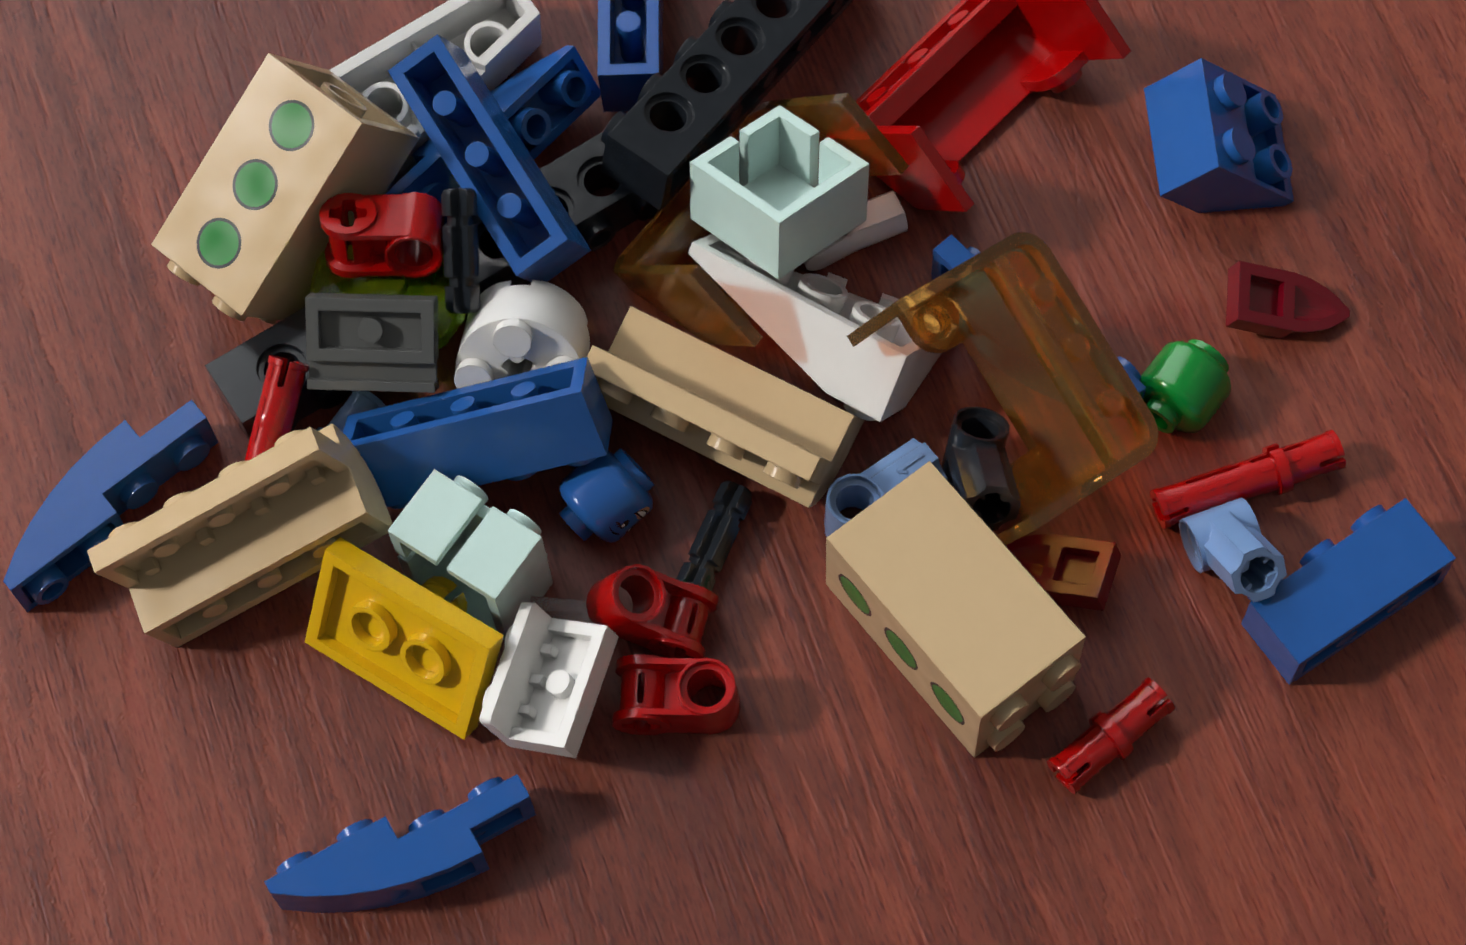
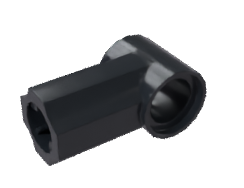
(980, 465)

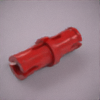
(1111, 735)

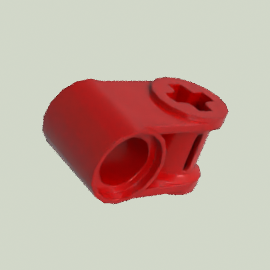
(388, 235)
(665, 614)
(669, 693)

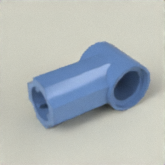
(867, 487)
(1234, 548)

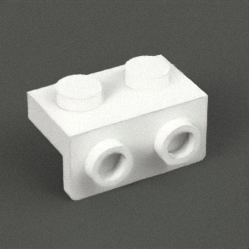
(547, 682)

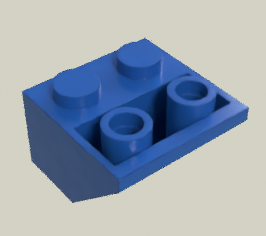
(1217, 141)

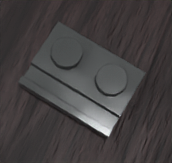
(372, 342)

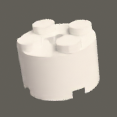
(520, 332)

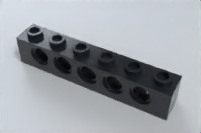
(709, 91)

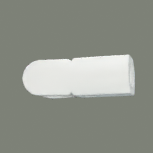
(883, 221)

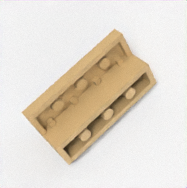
(724, 408)
(244, 534)

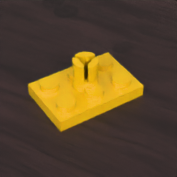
(404, 636)

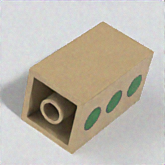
(255, 201)
(954, 610)

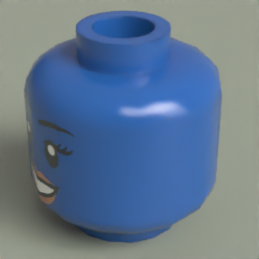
(606, 496)

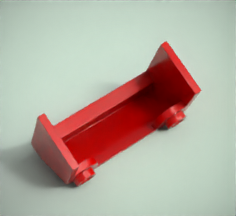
(971, 77)

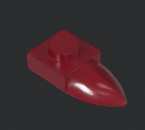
(1279, 302)
(1069, 567)

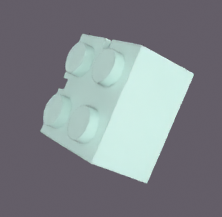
(770, 193)
(485, 552)

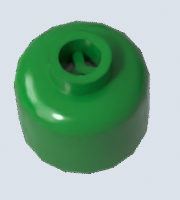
(1186, 385)

